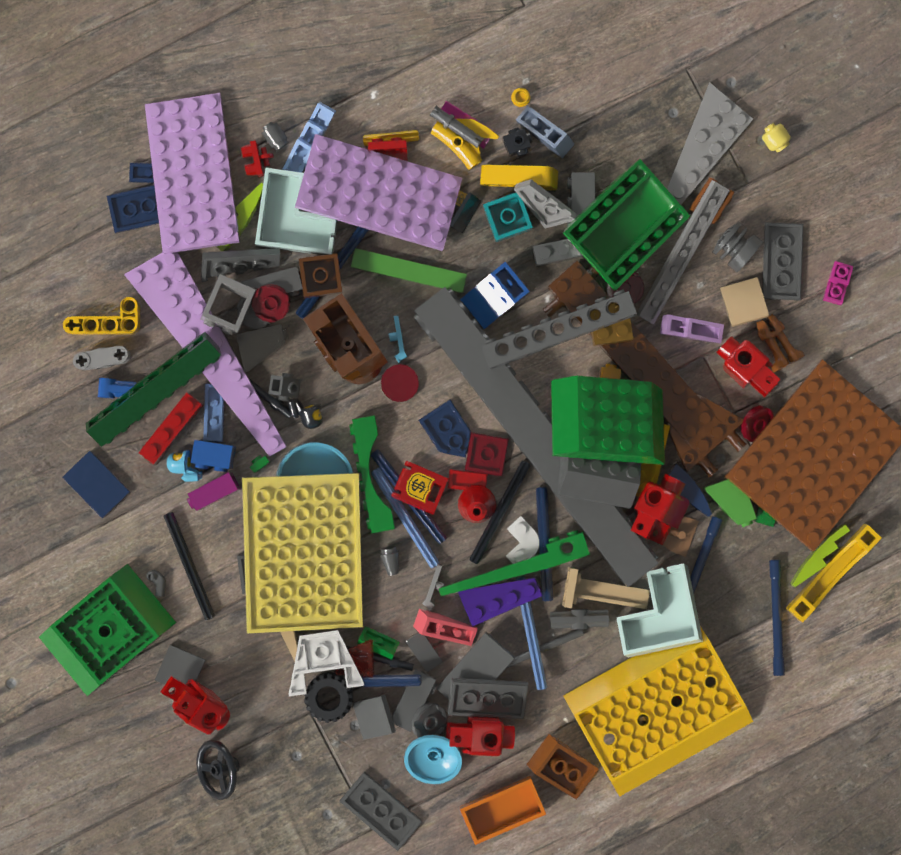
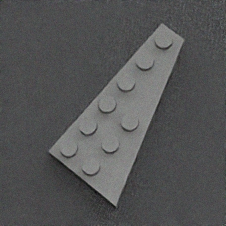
(711, 135)

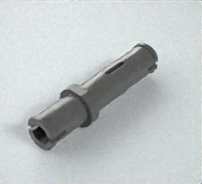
(450, 122)

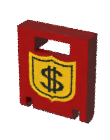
(416, 486)

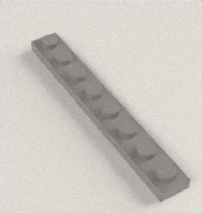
(682, 252)

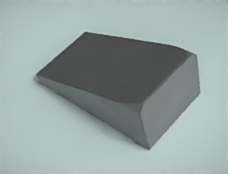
(424, 651)

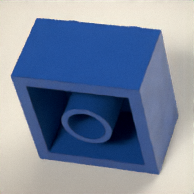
(213, 454)

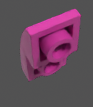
(837, 283)

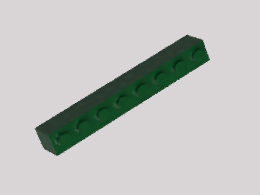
(153, 389)

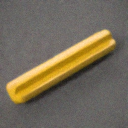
(409, 136)

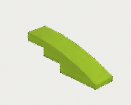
(246, 211)
(815, 561)

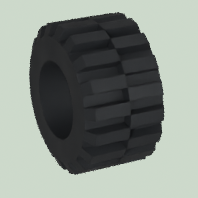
(319, 711)

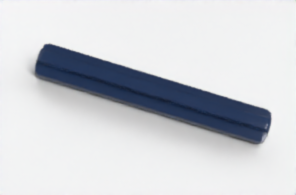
(391, 680)

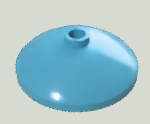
(432, 759)

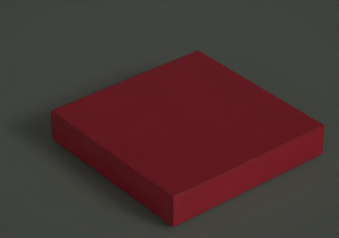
(486, 454)

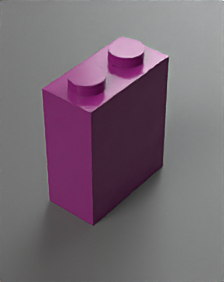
(213, 491)

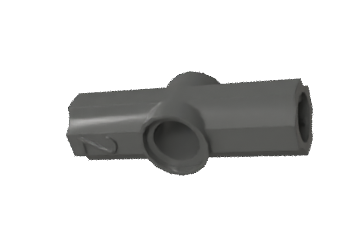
(579, 619)

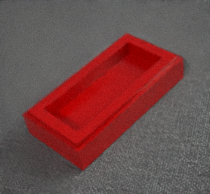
(463, 479)

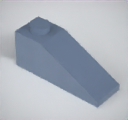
(545, 131)

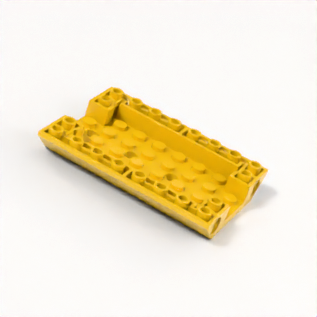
(672, 732)

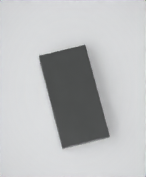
(782, 261)
(483, 661)
(487, 698)
(381, 811)

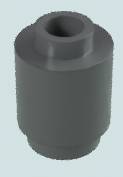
(274, 136)

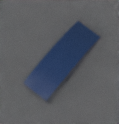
(691, 490)

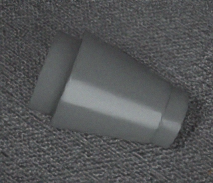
(390, 559)

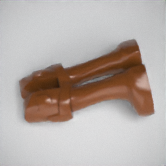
(769, 337)

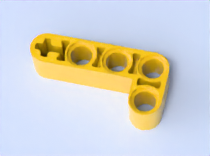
(511, 175)
(101, 322)

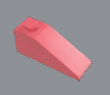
(444, 628)

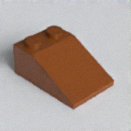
(562, 766)

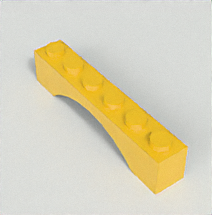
(836, 568)

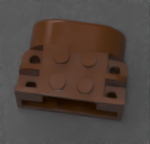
(345, 341)

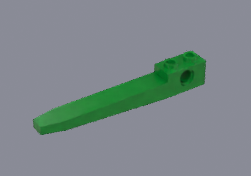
(554, 557)

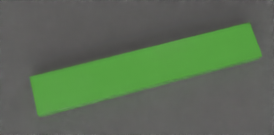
(408, 270)

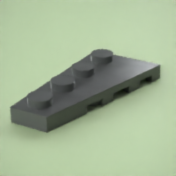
(238, 261)

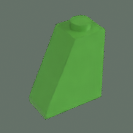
(732, 502)

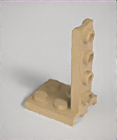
(601, 591)

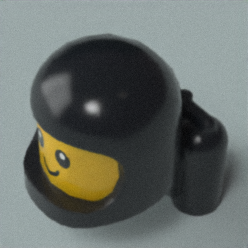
(309, 415)

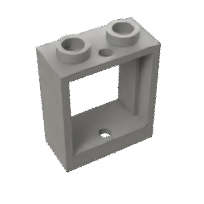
(232, 286)

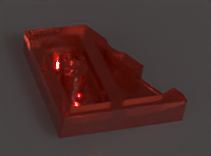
(363, 658)

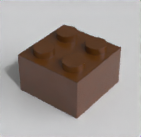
(320, 275)

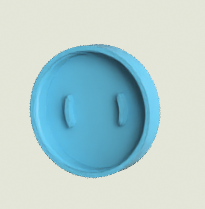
(313, 459)

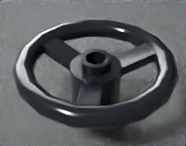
(220, 769)

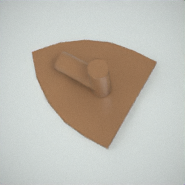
(680, 539)

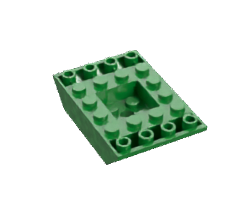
(133, 620)

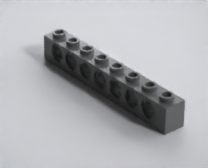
(626, 311)

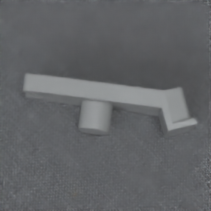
(434, 585)

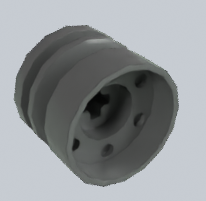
(737, 246)

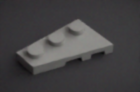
(544, 205)

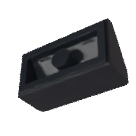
(465, 212)

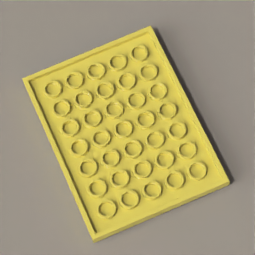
(302, 552)

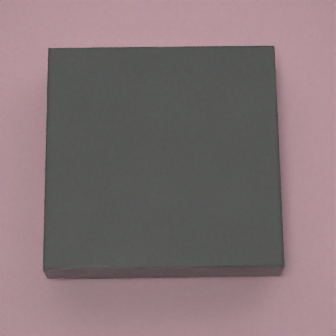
(180, 665)
(374, 717)

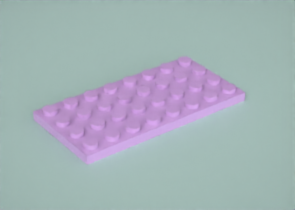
(192, 173)
(378, 192)

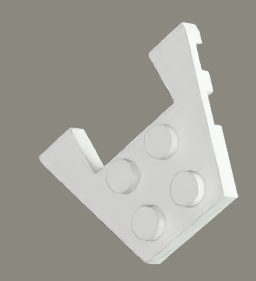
(322, 653)

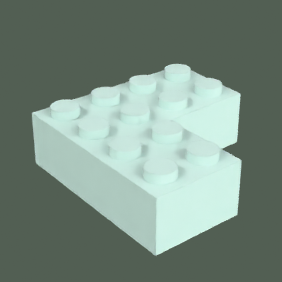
(286, 226)
(670, 623)

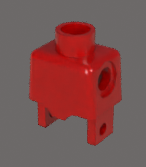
(754, 373)
(660, 508)
(202, 714)
(473, 732)

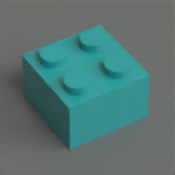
(507, 217)

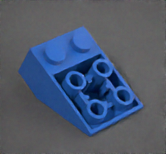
(495, 295)

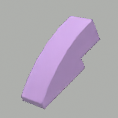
(691, 328)

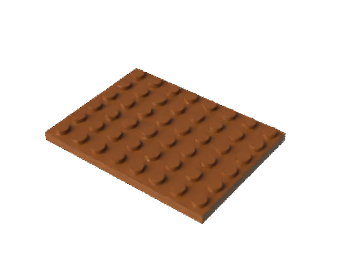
(816, 455)

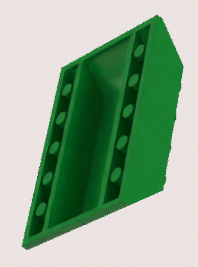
(626, 224)
(607, 419)

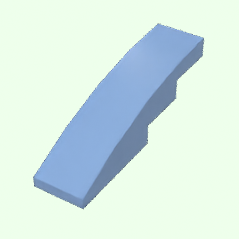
(316, 125)

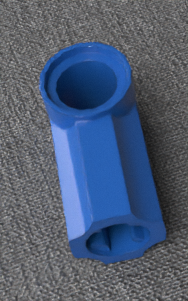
(111, 388)

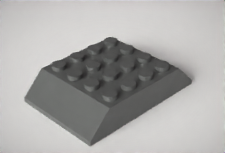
(599, 480)

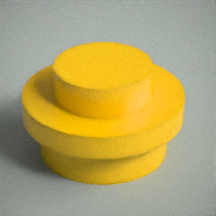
(520, 97)

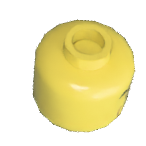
(776, 137)

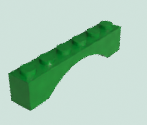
(379, 513)

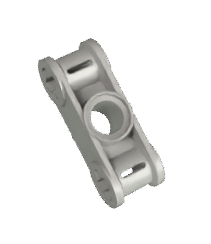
(101, 358)

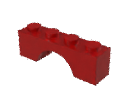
(170, 428)

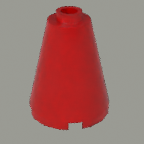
(473, 498)

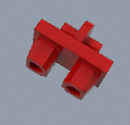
(252, 151)

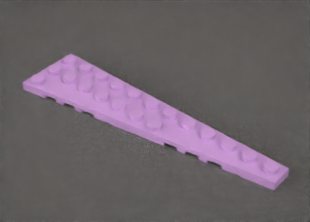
(179, 305)

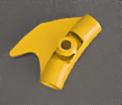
(465, 151)

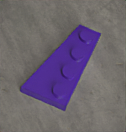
(494, 600)

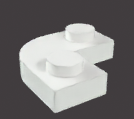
(527, 539)

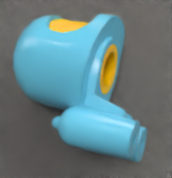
(181, 464)

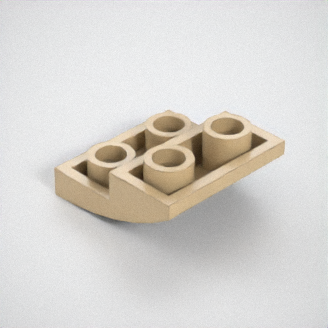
(744, 302)

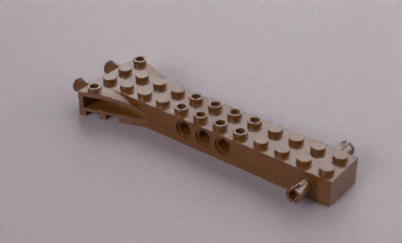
(694, 421)

